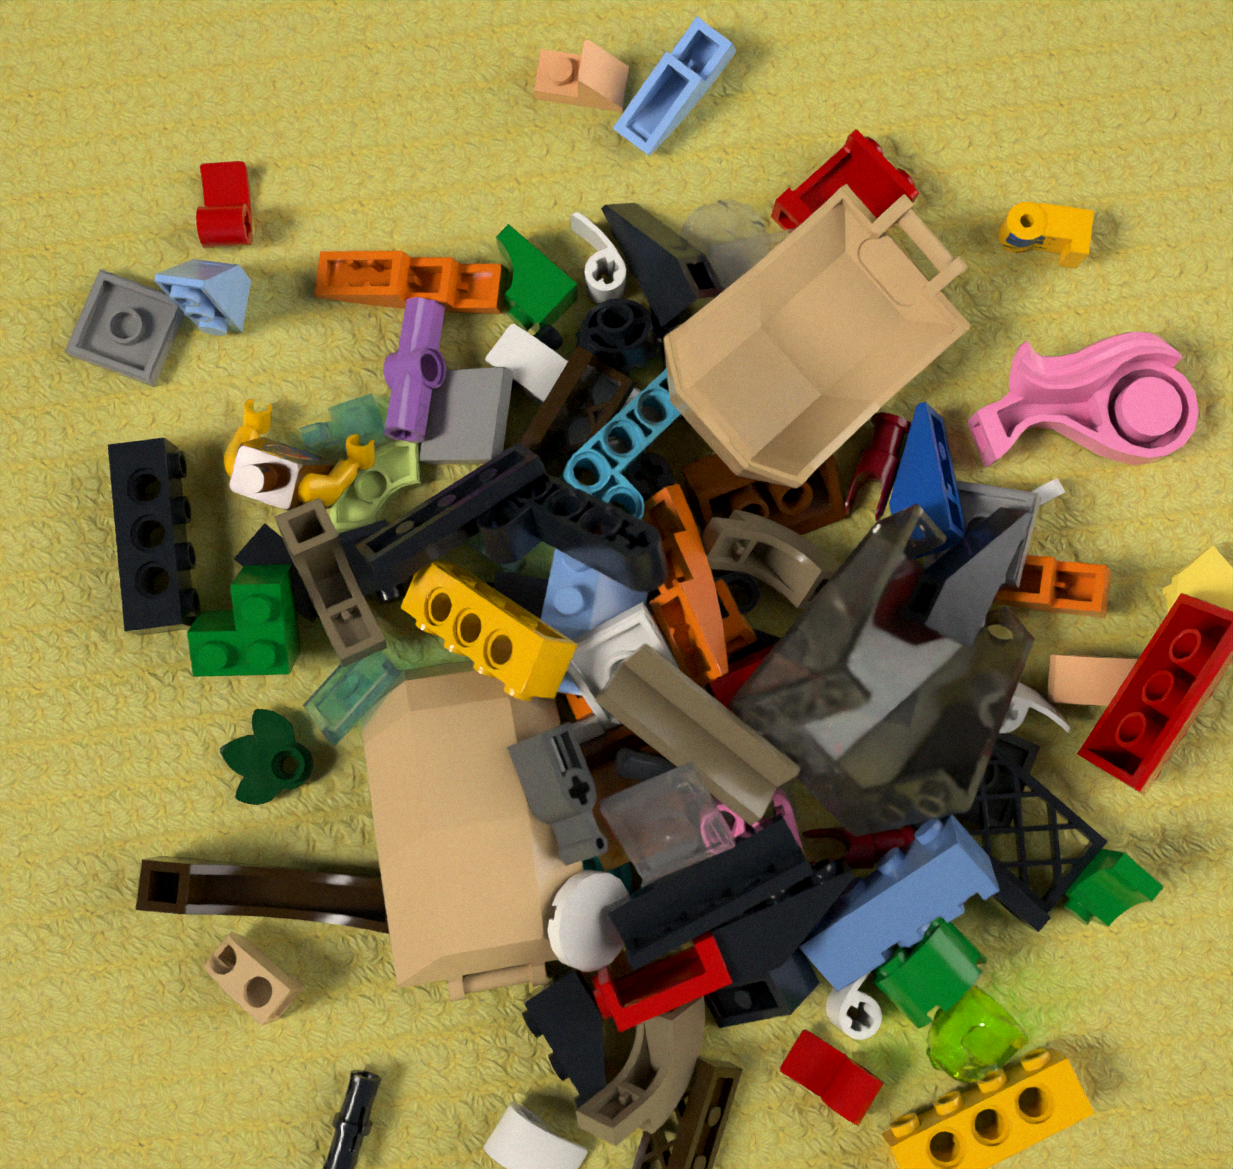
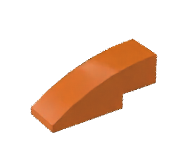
(1060, 587)

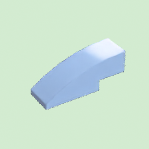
(675, 86)

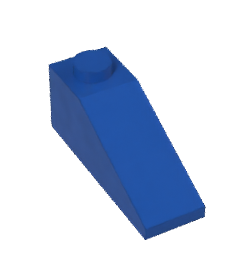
(929, 478)

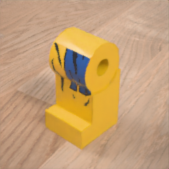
(1048, 229)

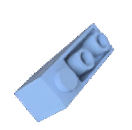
(208, 294)

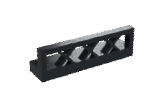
(708, 892)

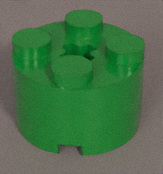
(930, 972)

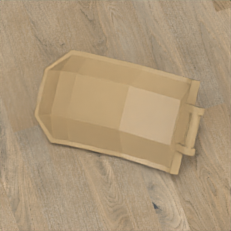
(813, 340)
(455, 836)

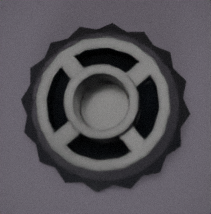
(620, 334)

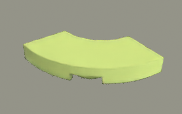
(365, 499)

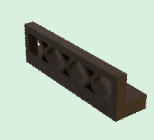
(564, 406)
(700, 1117)

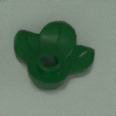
(261, 758)

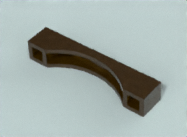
(257, 890)

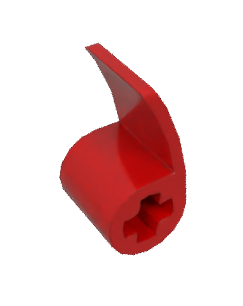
(227, 206)
(832, 1076)

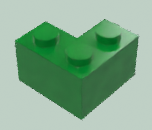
(254, 636)

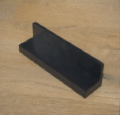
(445, 518)

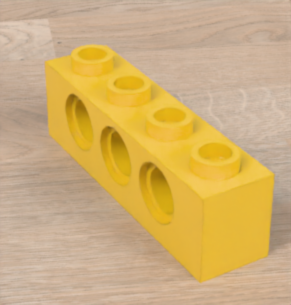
(489, 630)
(1057, 1106)

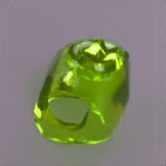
(973, 1037)

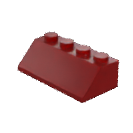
(1162, 693)

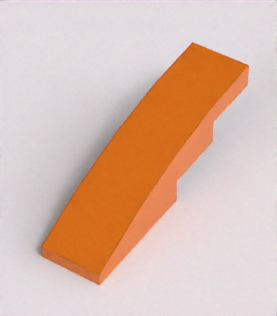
(394, 277)
(688, 598)

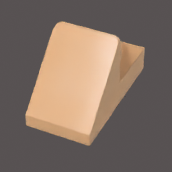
(585, 80)

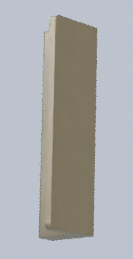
(695, 727)

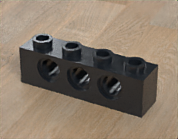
(131, 471)

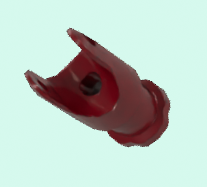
(879, 459)
(865, 850)

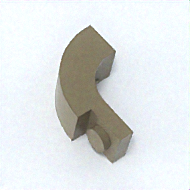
(770, 554)
(330, 582)
(652, 1077)

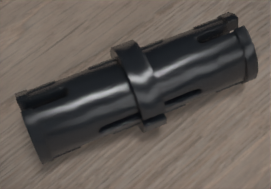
(353, 1120)

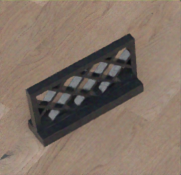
(1014, 891)

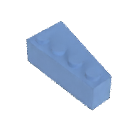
(899, 901)

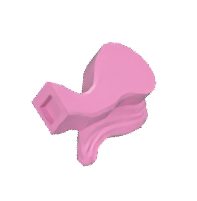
(1108, 397)

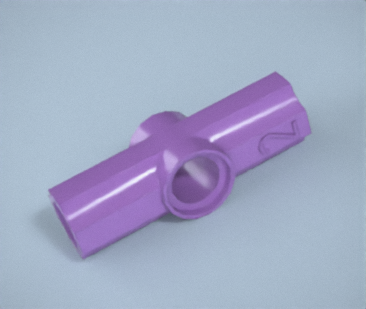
(414, 370)

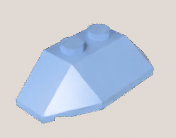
(582, 600)

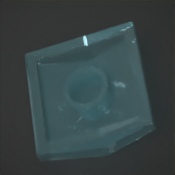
(350, 694)

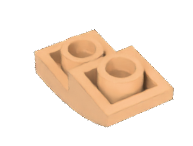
(1086, 678)

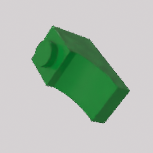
(538, 288)
(1109, 888)

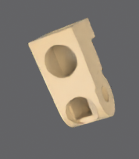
(252, 979)

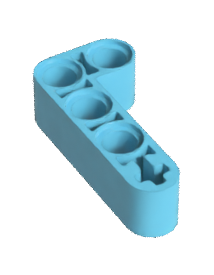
(638, 435)

